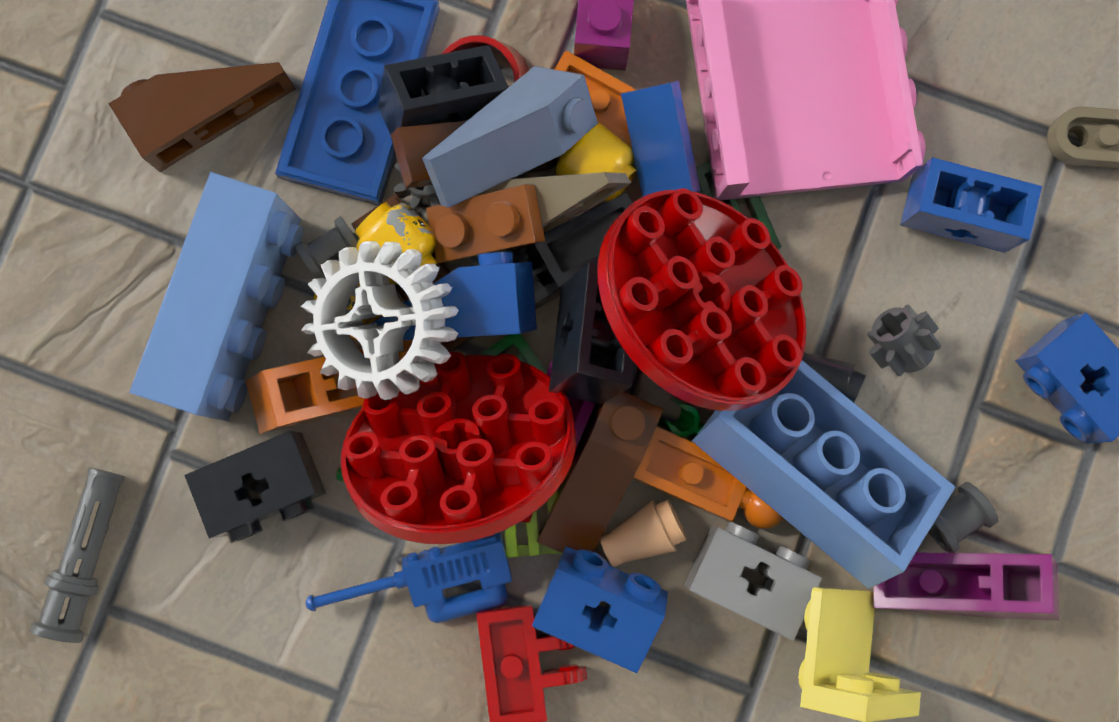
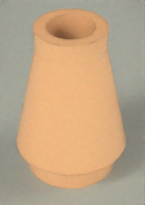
(645, 534)

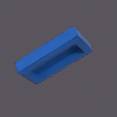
(660, 138)

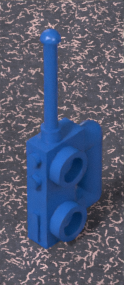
(439, 569)

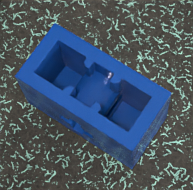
(971, 205)
(1058, 368)
(614, 632)

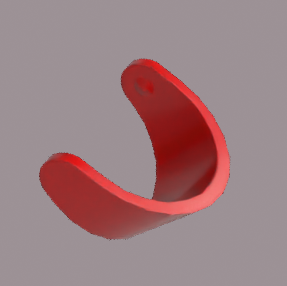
(515, 59)

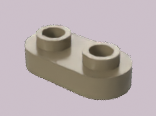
(1097, 136)

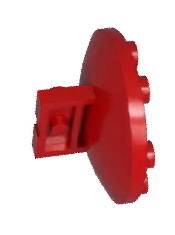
(702, 300)
(460, 451)

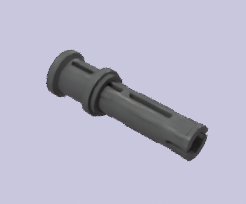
(79, 586)

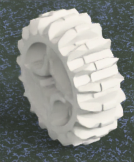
(374, 297)

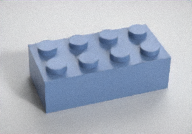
(219, 300)
(831, 474)

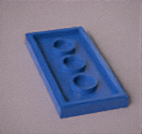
(337, 126)

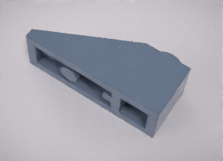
(512, 134)

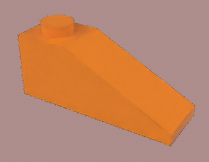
(301, 394)

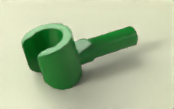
(687, 423)

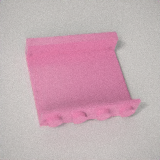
(804, 95)

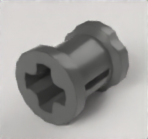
(326, 247)
(962, 517)

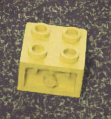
(838, 661)

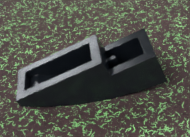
(569, 248)

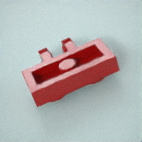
(514, 667)

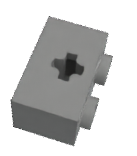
(776, 604)

